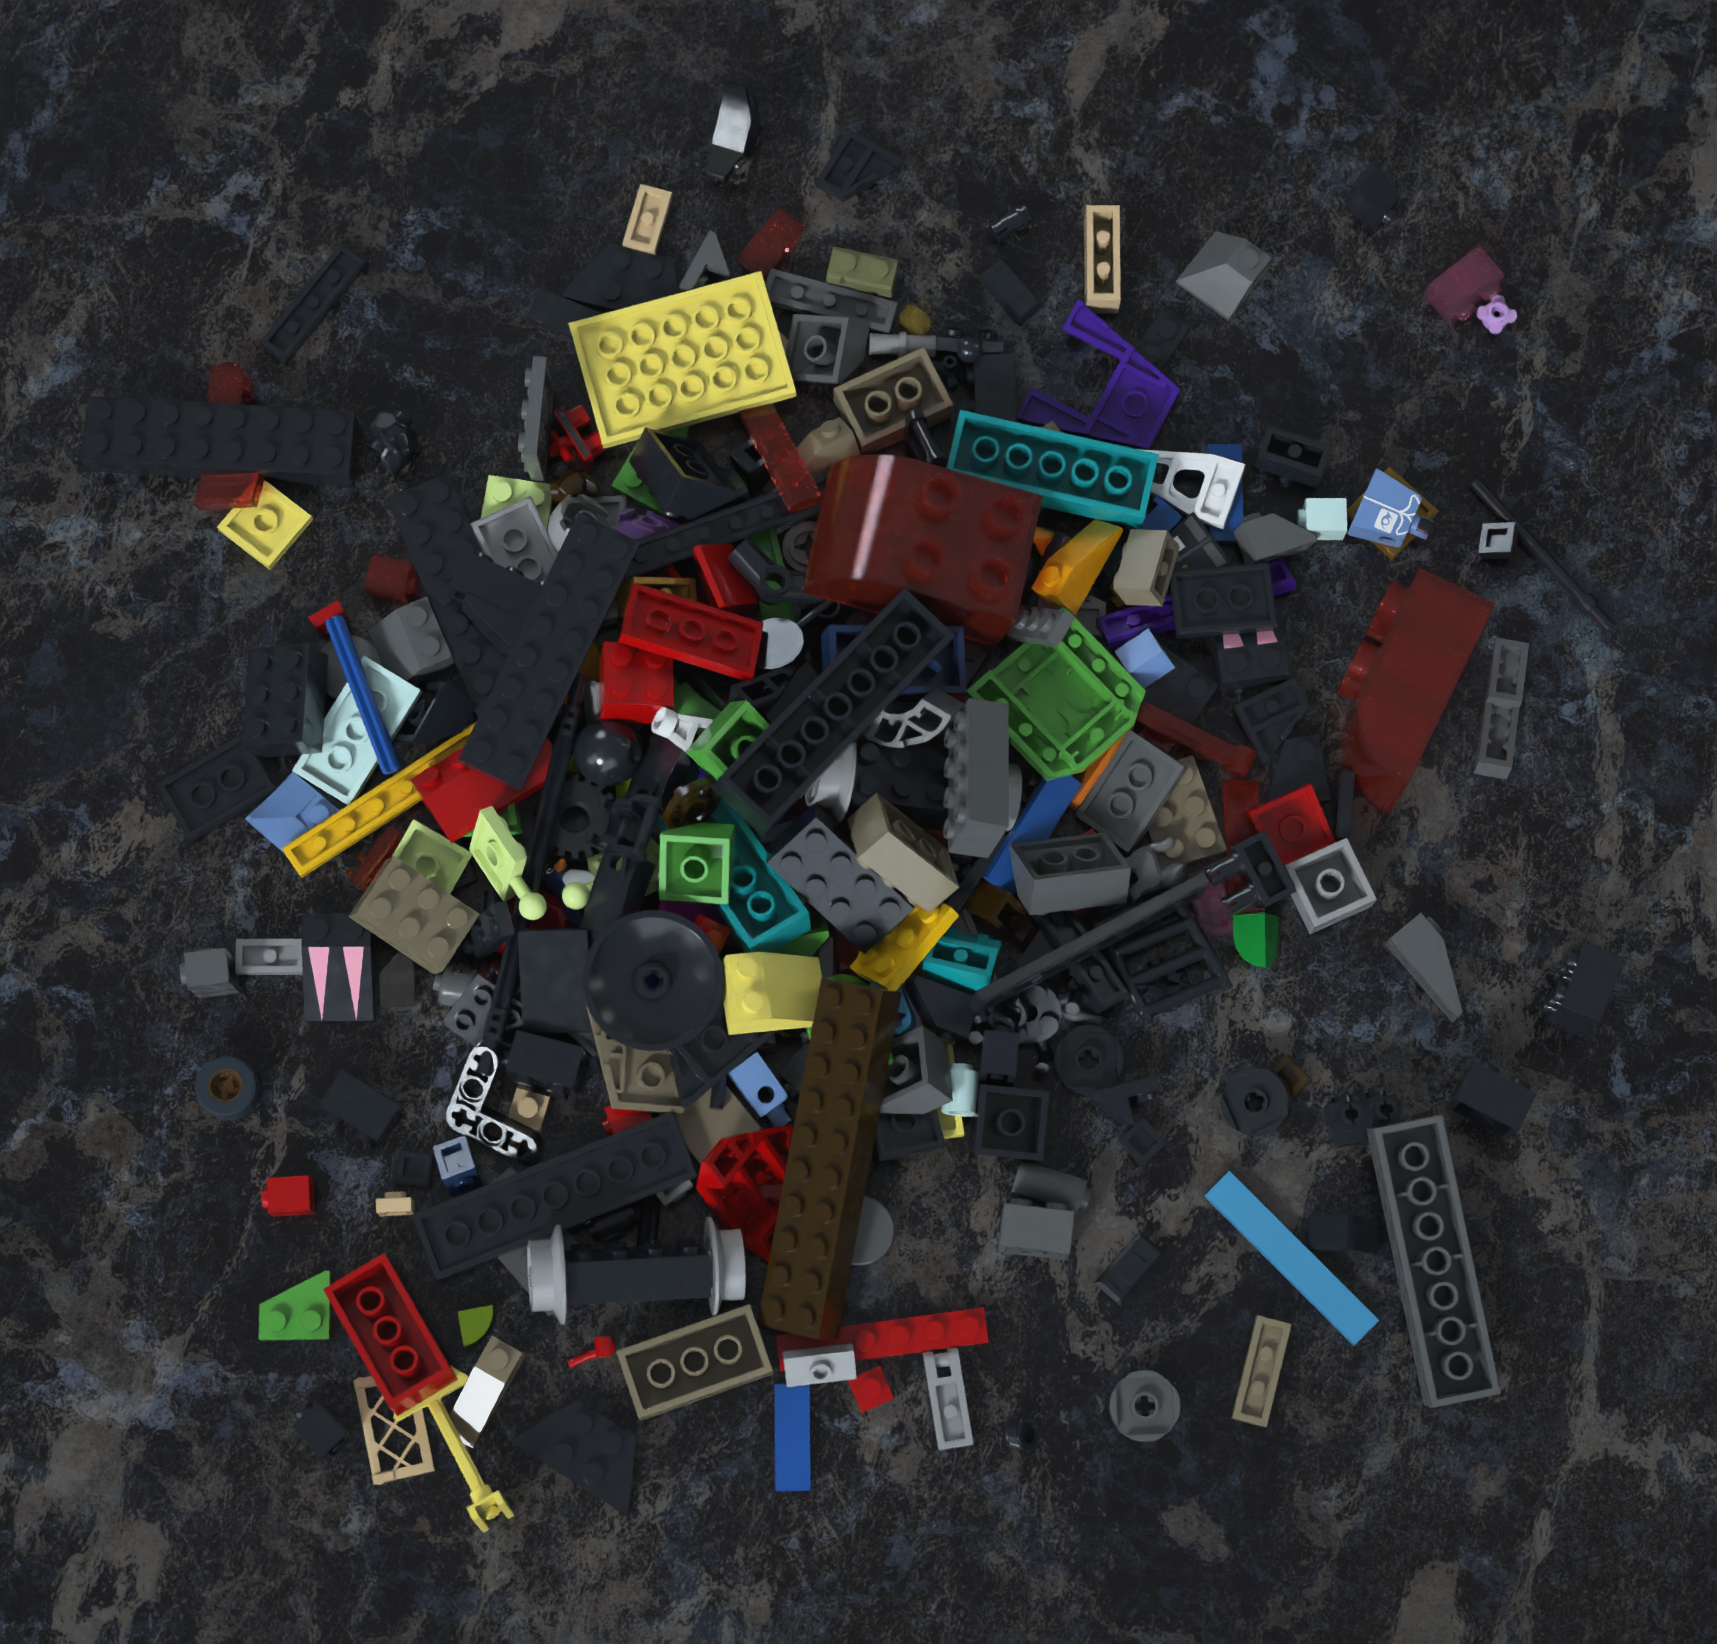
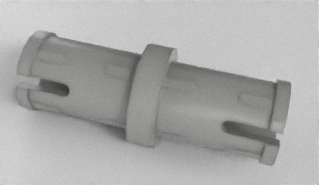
(901, 344)

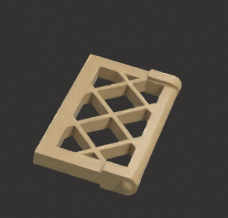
(373, 1448)

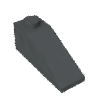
(1426, 959)

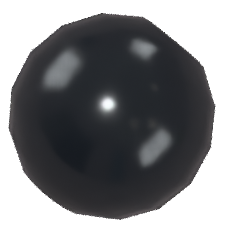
(608, 751)

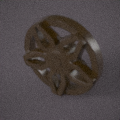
(691, 804)

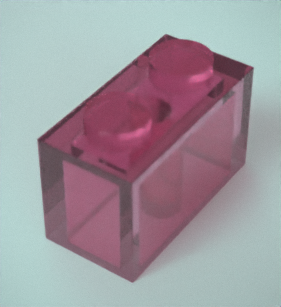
(1465, 285)

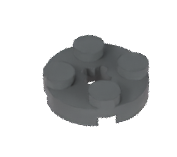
(1158, 1391)

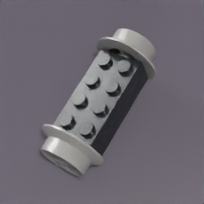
(905, 777)
(636, 1272)

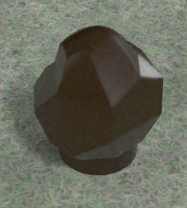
(574, 483)

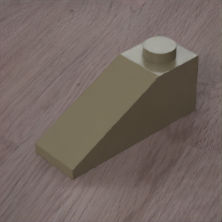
(823, 449)
(485, 1389)

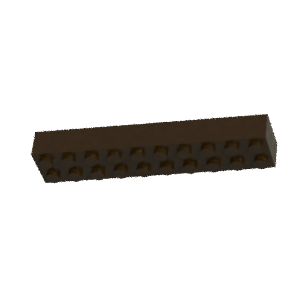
(829, 1159)

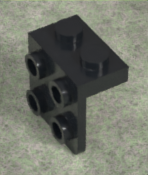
(471, 1010)

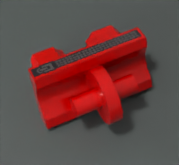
(570, 423)

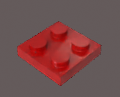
(1293, 823)

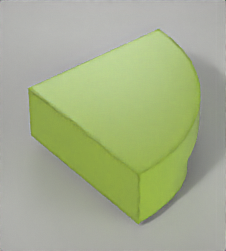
(475, 1323)

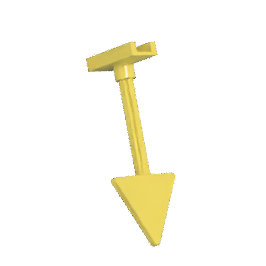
(486, 1503)

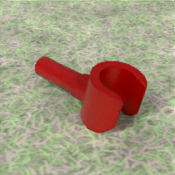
(603, 1348)

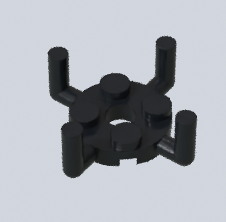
(1044, 1023)

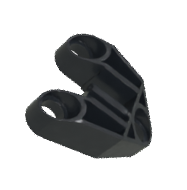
(735, 132)

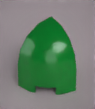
(1256, 938)

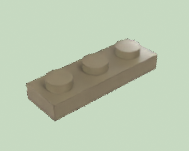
(1261, 1371)

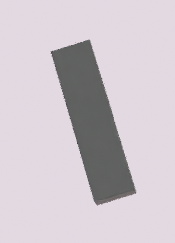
(1501, 709)

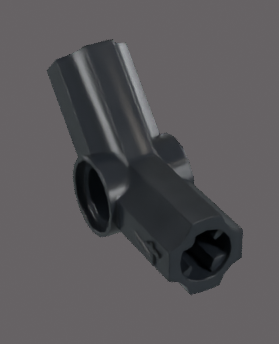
(760, 568)

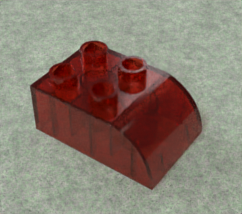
(928, 530)
(1405, 681)

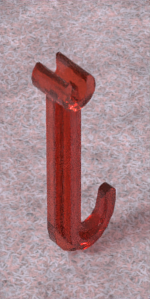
(1235, 758)

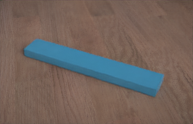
(1291, 1258)

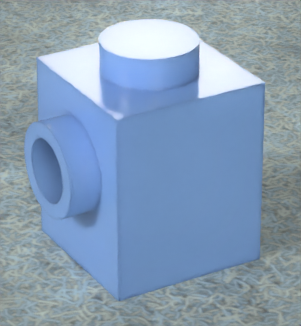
(1144, 658)

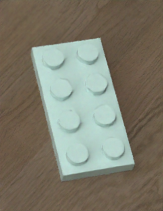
(346, 750)

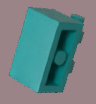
(962, 961)

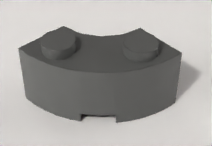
(914, 722)

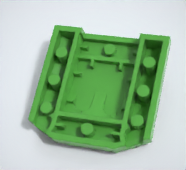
(1063, 701)

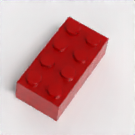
(390, 1334)

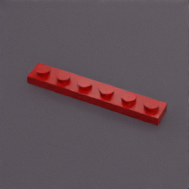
(899, 1335)

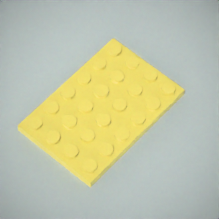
(682, 359)

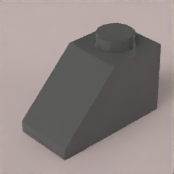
(1270, 538)

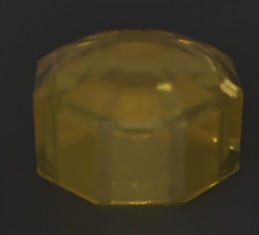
(915, 320)

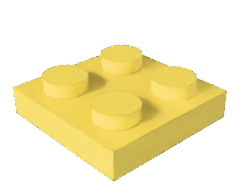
(266, 529)

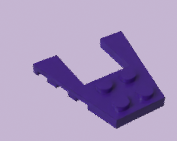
(1132, 402)

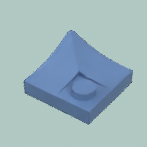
(290, 812)

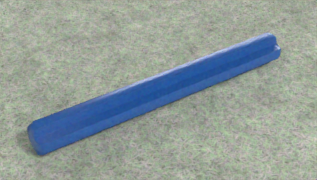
(363, 694)

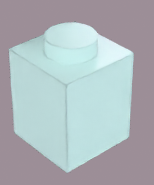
(1324, 517)

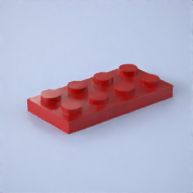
(691, 632)

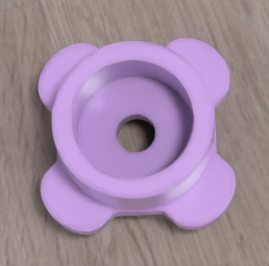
(1493, 323)

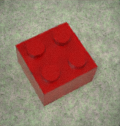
(634, 683)

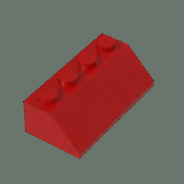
(458, 794)

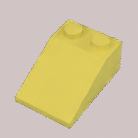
(769, 991)

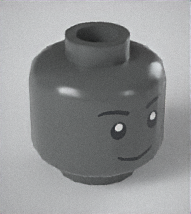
(453, 982)

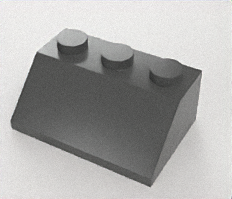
(1069, 873)

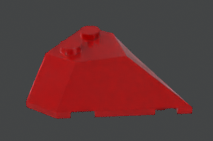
(745, 1182)

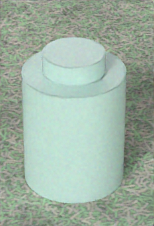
(964, 1091)

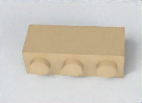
(1102, 258)

